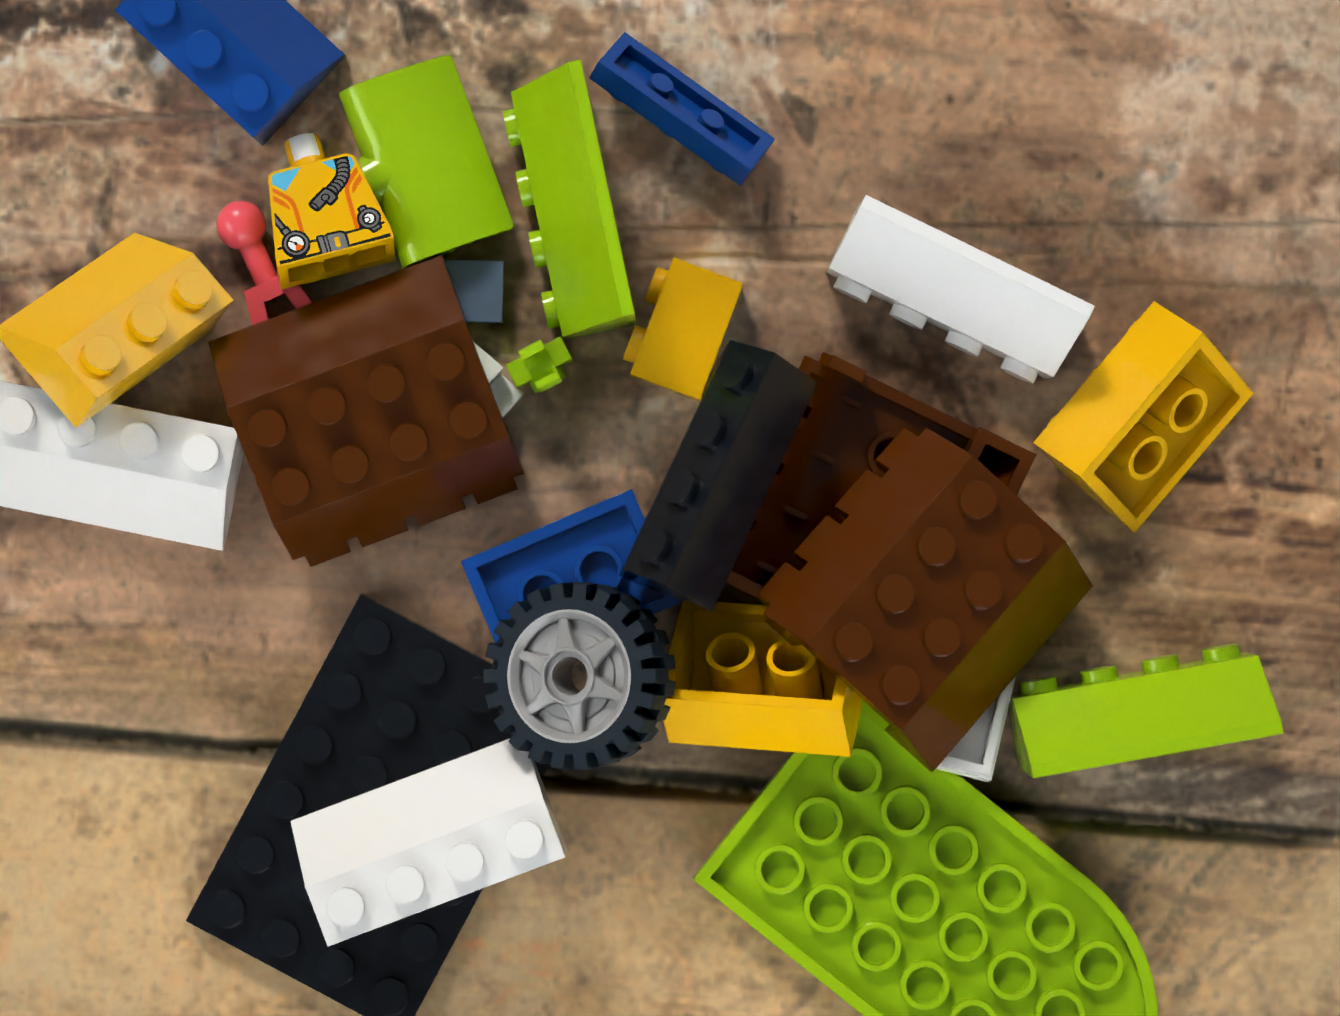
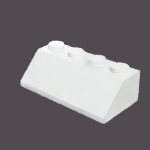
(958, 290)
(119, 468)
(426, 840)

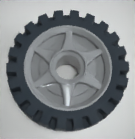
(623, 668)

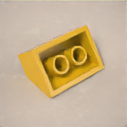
(114, 323)
(1144, 416)
(753, 688)

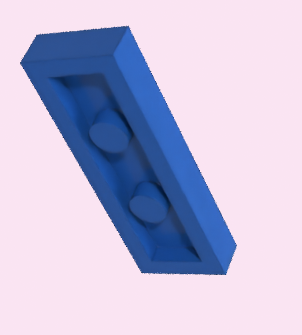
(681, 108)

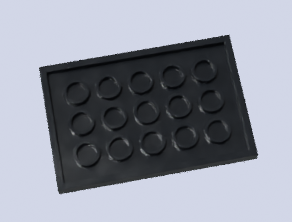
(376, 713)

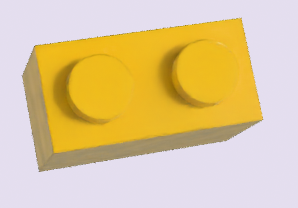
(684, 328)

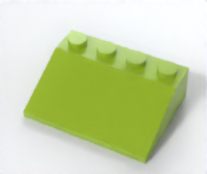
(571, 204)

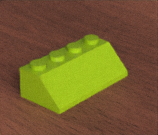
(1141, 712)

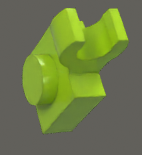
(540, 365)

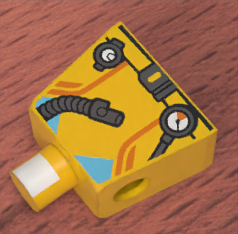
(324, 216)

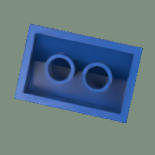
(243, 54)

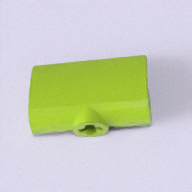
(425, 159)

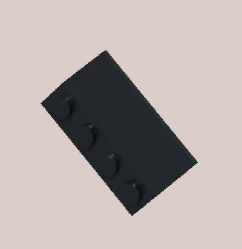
(719, 475)

